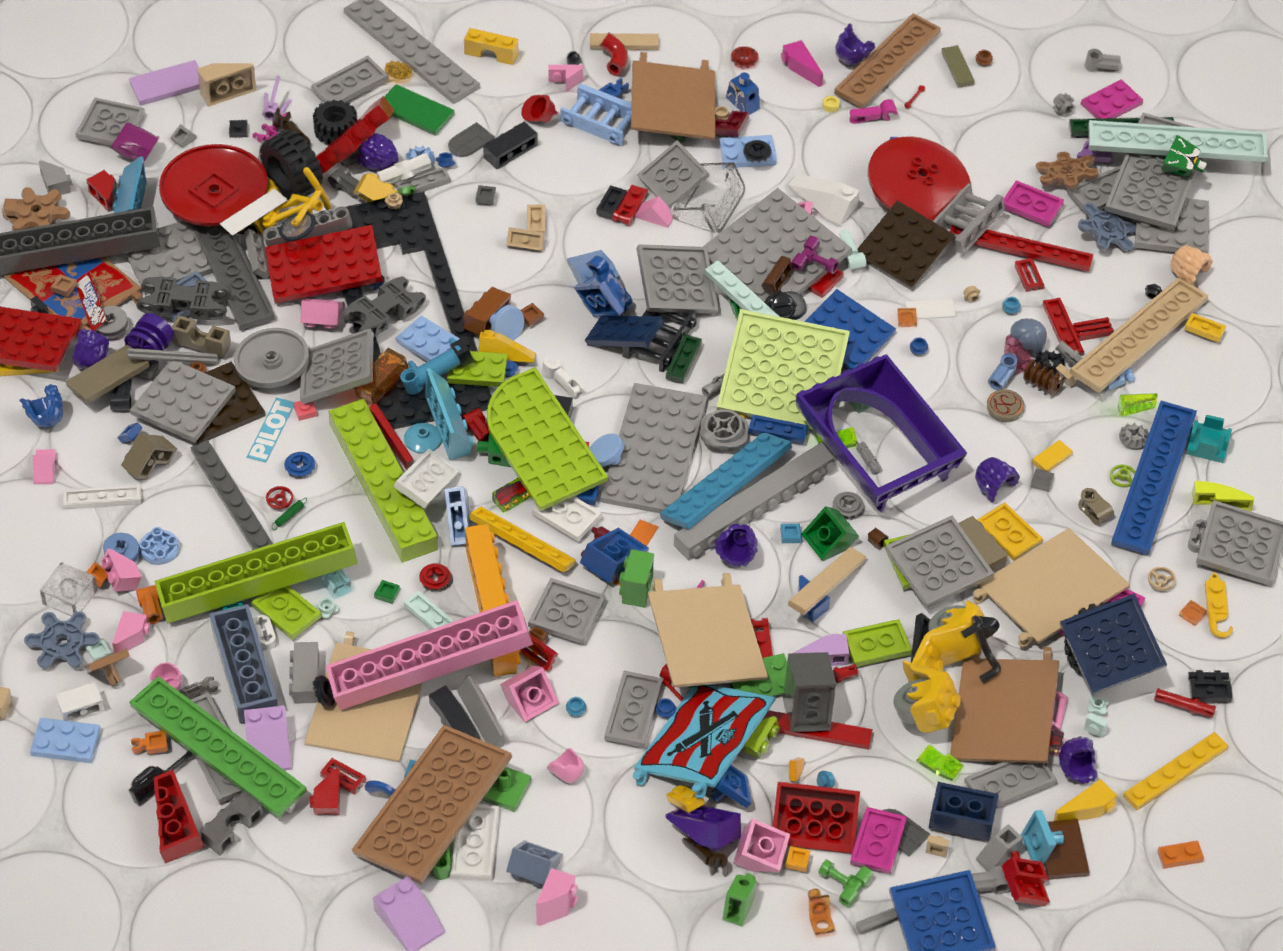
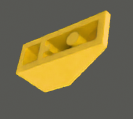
(498, 343)
(1089, 804)

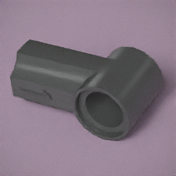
(342, 179)

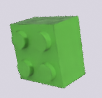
(637, 578)

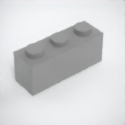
(304, 670)

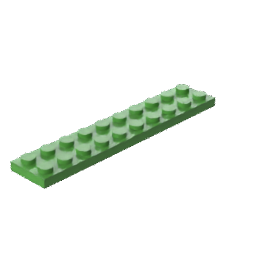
(218, 746)

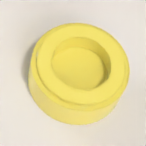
(831, 104)

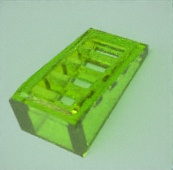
(1136, 403)

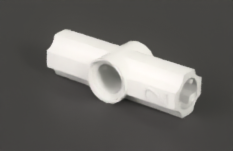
(405, 169)

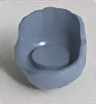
(1030, 333)

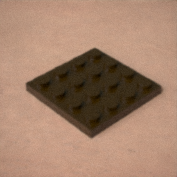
(905, 245)
(240, 408)

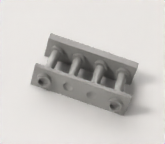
(981, 221)

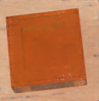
(907, 317)
(1193, 612)

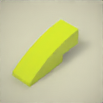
(1205, 492)

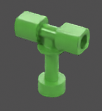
(850, 884)

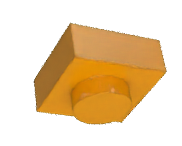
(798, 859)

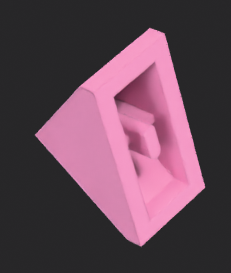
(655, 211)

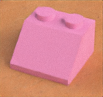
(321, 312)
(529, 693)
(761, 847)
(556, 897)

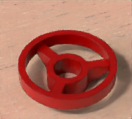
(280, 504)

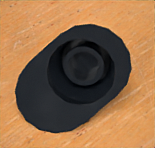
(787, 304)

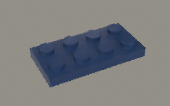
(624, 331)

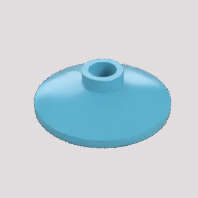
(421, 443)

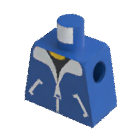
(744, 93)

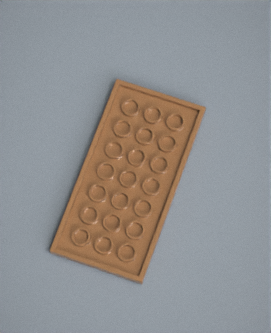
(432, 804)

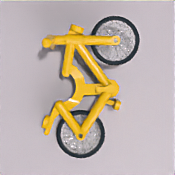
(300, 218)

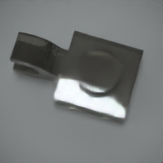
(195, 689)

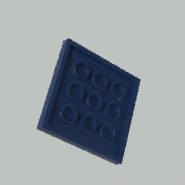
(1113, 644)

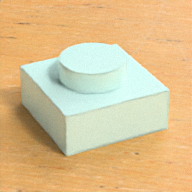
(1095, 725)

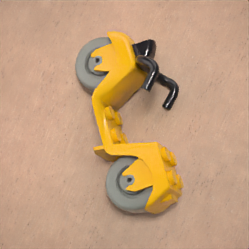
(952, 636)

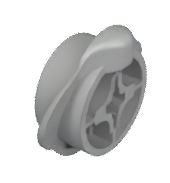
(723, 436)

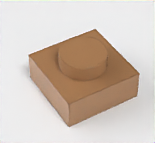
(64, 285)

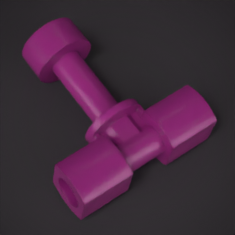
(810, 255)

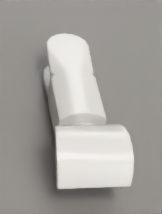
(562, 377)

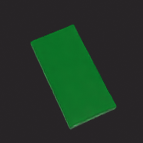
(418, 109)

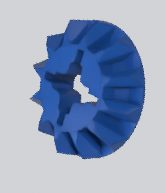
(295, 459)

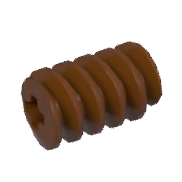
(1042, 379)

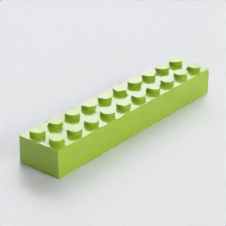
(377, 473)
(256, 572)

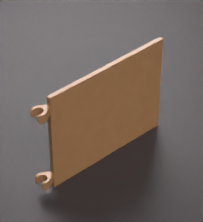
(673, 99)
(1009, 713)

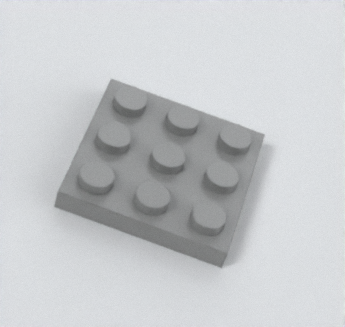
(106, 120)
(673, 174)
(566, 610)

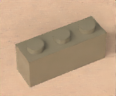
(985, 543)

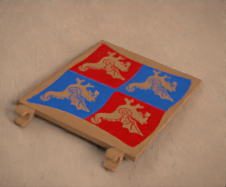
(110, 283)

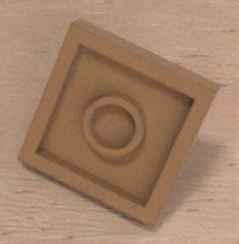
(108, 664)

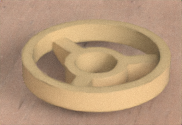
(1160, 585)

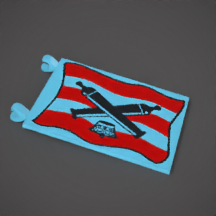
(703, 736)

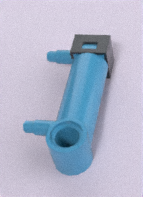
(415, 377)

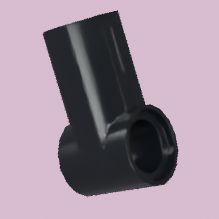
(121, 397)

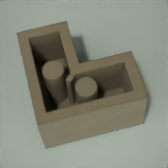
(146, 453)

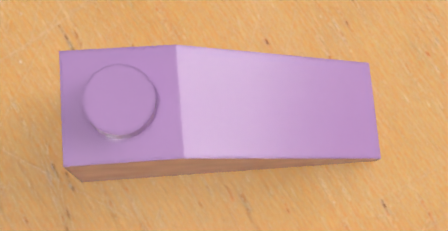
(834, 644)

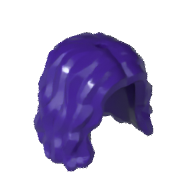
(850, 48)
(378, 153)
(89, 349)
(992, 475)
(737, 545)
(1078, 760)

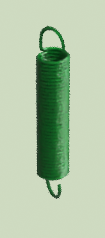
(289, 513)

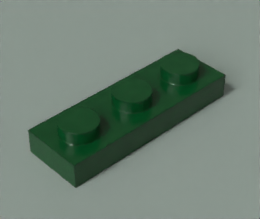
(683, 358)

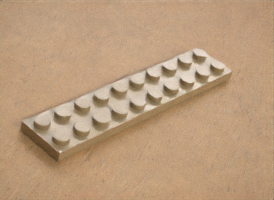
(1138, 335)

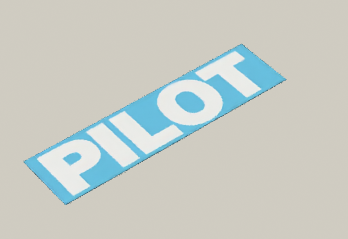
(270, 430)

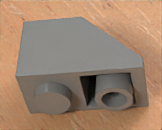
(1000, 847)

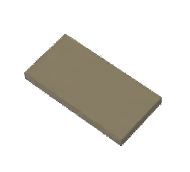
(105, 375)

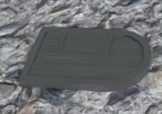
(469, 140)
(912, 836)

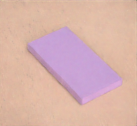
(165, 82)

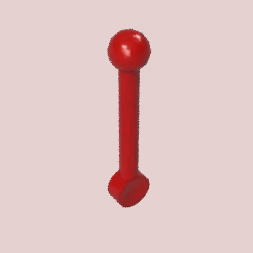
(921, 88)

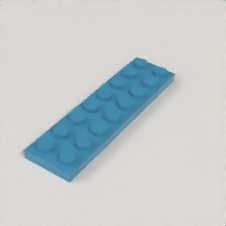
(725, 480)

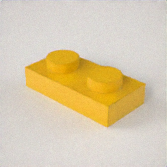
(1205, 327)
(684, 798)

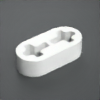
(268, 631)

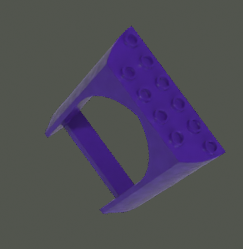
(890, 392)

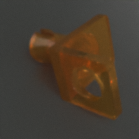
(819, 912)

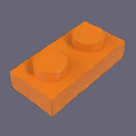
(1180, 854)

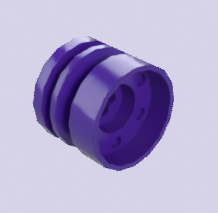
(150, 333)

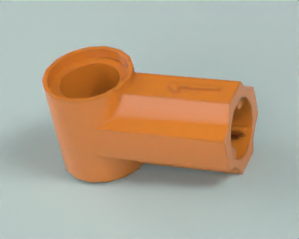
(149, 600)

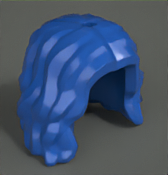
(46, 410)

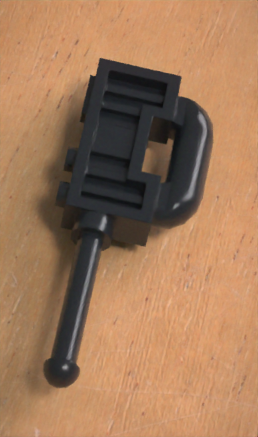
(141, 789)

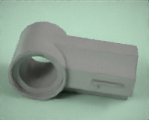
(1097, 60)
(991, 880)

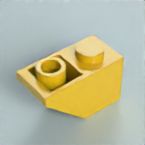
(373, 189)

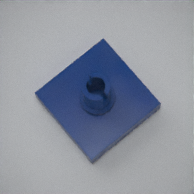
(734, 785)

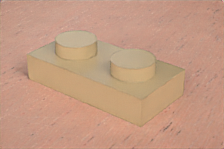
(536, 218)
(525, 239)

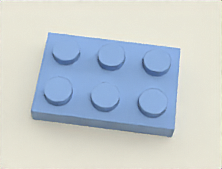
(732, 150)
(425, 339)
(65, 740)

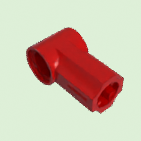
(477, 424)

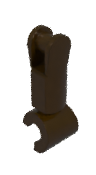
(284, 123)
(708, 856)

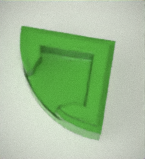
(406, 190)

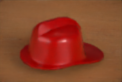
(538, 108)

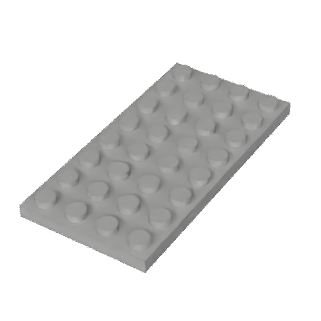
(1145, 190)
(658, 448)

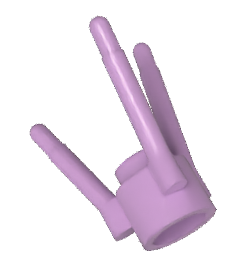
(269, 109)

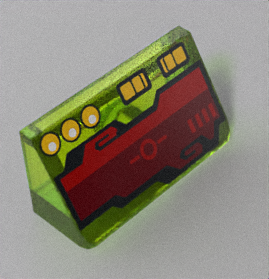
(510, 495)

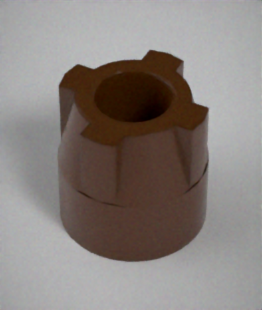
(877, 538)

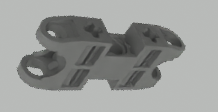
(184, 298)
(391, 301)

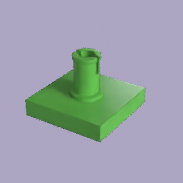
(508, 789)

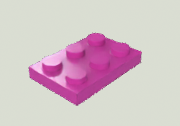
(1112, 101)
(1032, 203)
(878, 840)

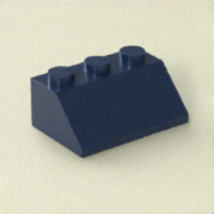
(963, 811)

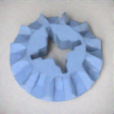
(418, 151)

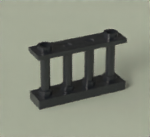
(671, 347)

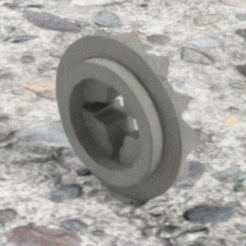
(1136, 441)
(850, 499)

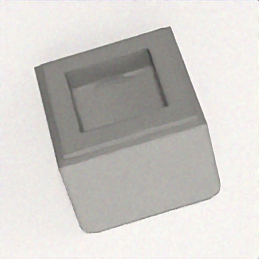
(183, 136)

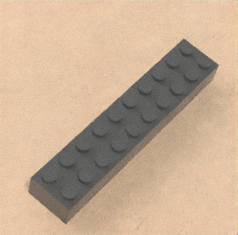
(78, 240)

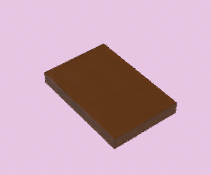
(1068, 858)

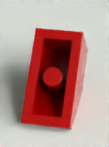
(103, 189)
(327, 795)

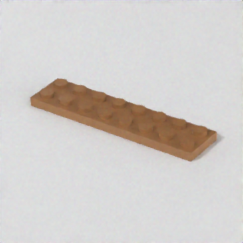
(887, 60)

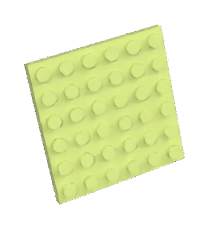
(775, 361)

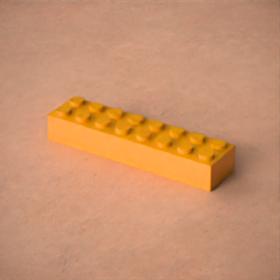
(489, 585)

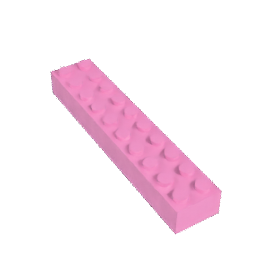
(428, 655)

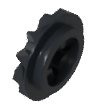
(758, 146)
(1055, 358)
(323, 691)

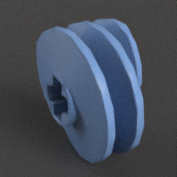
(123, 544)

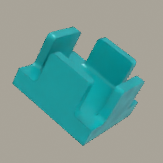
(1209, 439)

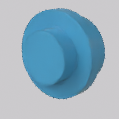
(1011, 305)
(575, 706)
(825, 779)

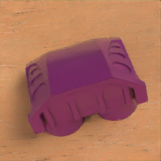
(134, 142)

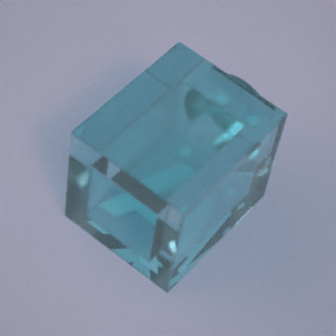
(336, 583)

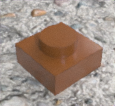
(532, 314)

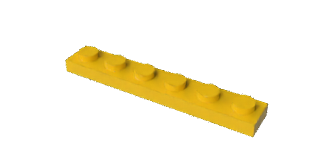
(523, 539)
(1175, 771)

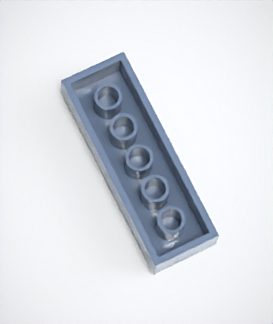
(242, 660)

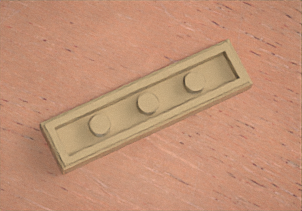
(630, 41)

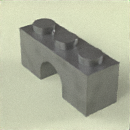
(242, 810)

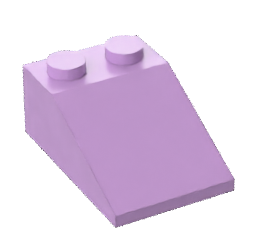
(269, 734)
(408, 915)

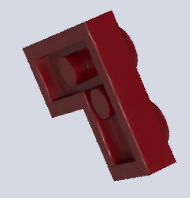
(733, 125)

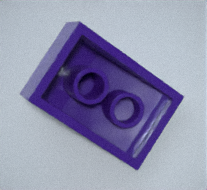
(708, 825)

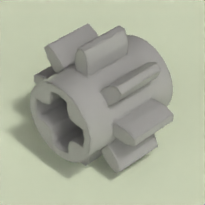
(1063, 103)

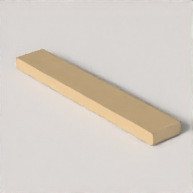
(826, 580)

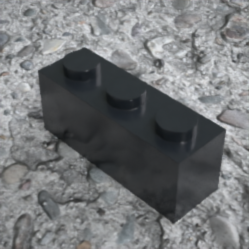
(510, 145)

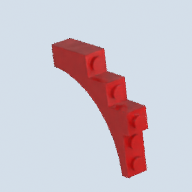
(361, 130)

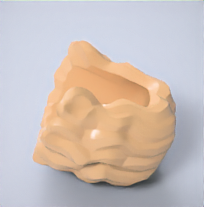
(1188, 262)

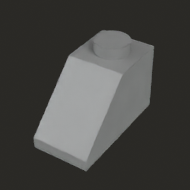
(55, 177)

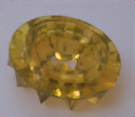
(398, 70)

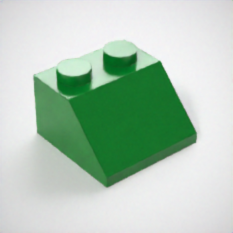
(829, 533)

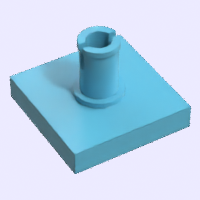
(1039, 838)

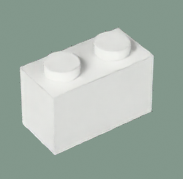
(80, 702)

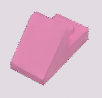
(566, 73)
(44, 466)

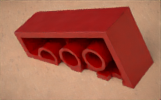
(175, 823)

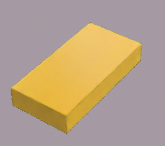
(1052, 456)

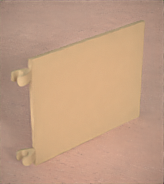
(1051, 585)
(706, 634)
(367, 729)

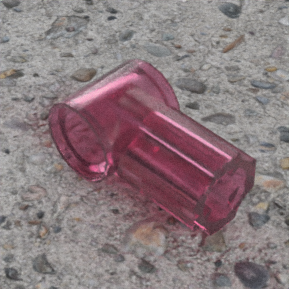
(1014, 347)

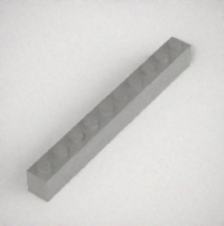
(756, 500)

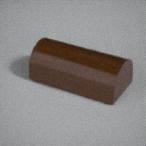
(777, 275)

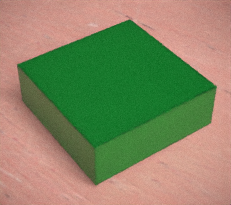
(387, 591)

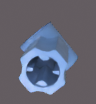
(1003, 372)

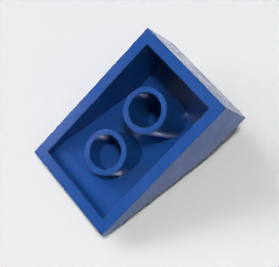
(607, 554)

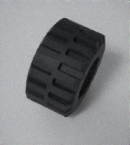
(333, 120)

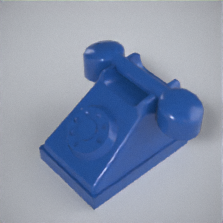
(603, 291)

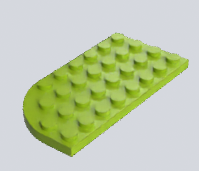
(541, 441)

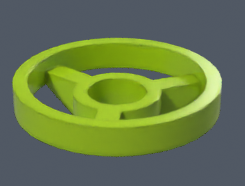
(1124, 469)

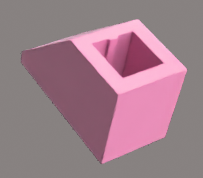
(121, 571)

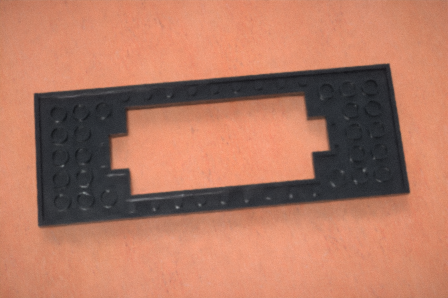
(415, 231)

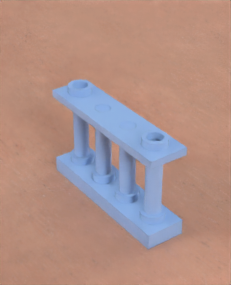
(602, 101)

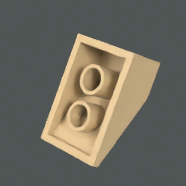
(225, 81)

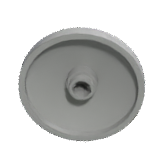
(271, 357)

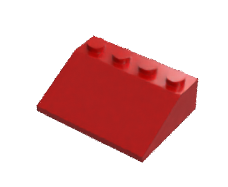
(817, 816)

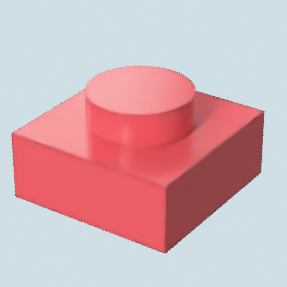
(305, 411)

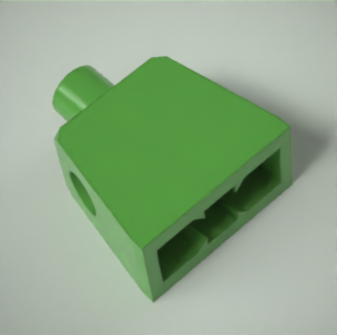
(741, 889)

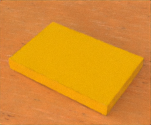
(1010, 531)

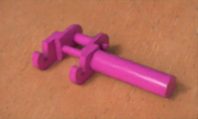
(270, 130)

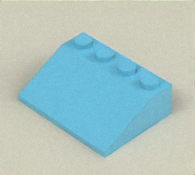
(447, 416)

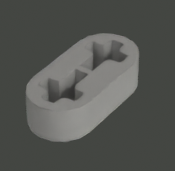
(1196, 535)

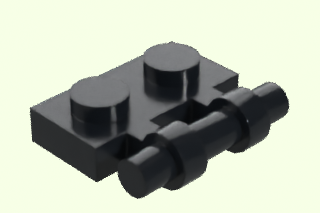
(1210, 690)

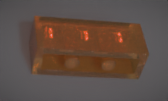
(386, 373)

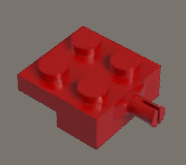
(1026, 880)

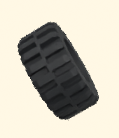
(284, 160)

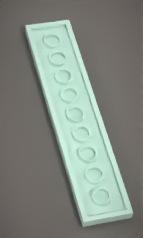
(1159, 139)

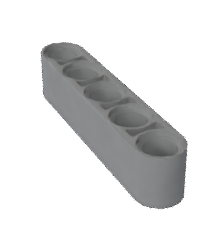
(325, 222)

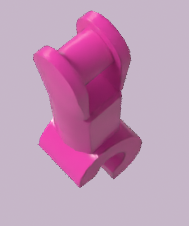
(872, 113)

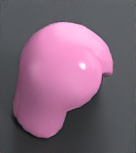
(567, 767)

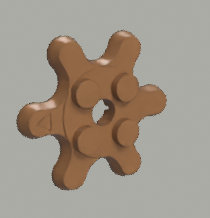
(1058, 169)
(31, 201)

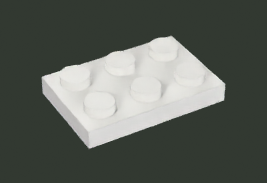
(570, 517)

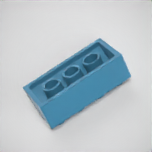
(132, 187)

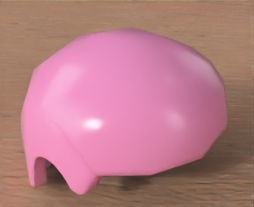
(168, 673)

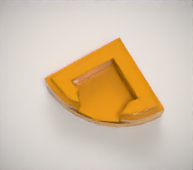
(795, 768)

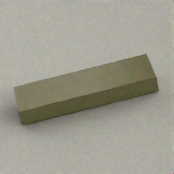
(958, 66)

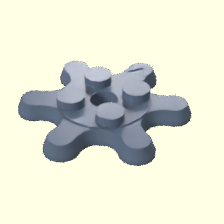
(1103, 235)
(58, 630)

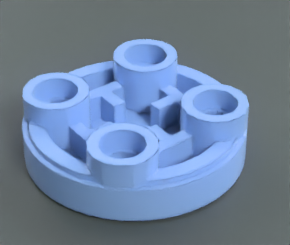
(508, 322)
(608, 449)
(159, 546)

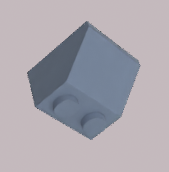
(532, 862)

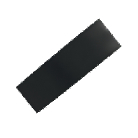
(451, 711)

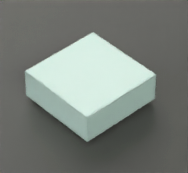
(99, 651)

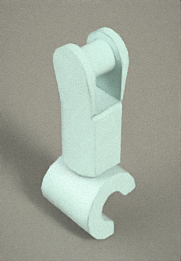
(855, 259)

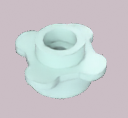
(326, 603)
(1095, 709)

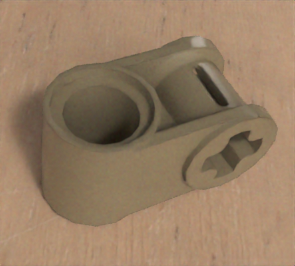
(1095, 507)

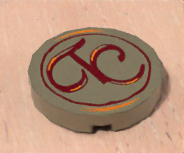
(1005, 405)

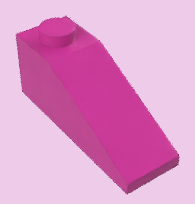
(801, 62)

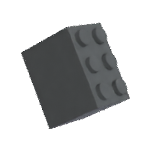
(809, 691)

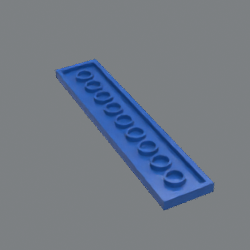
(1154, 478)

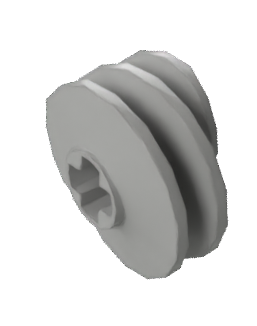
(115, 324)

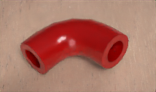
(618, 54)

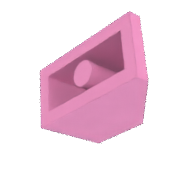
(130, 631)

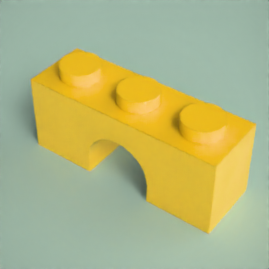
(503, 46)

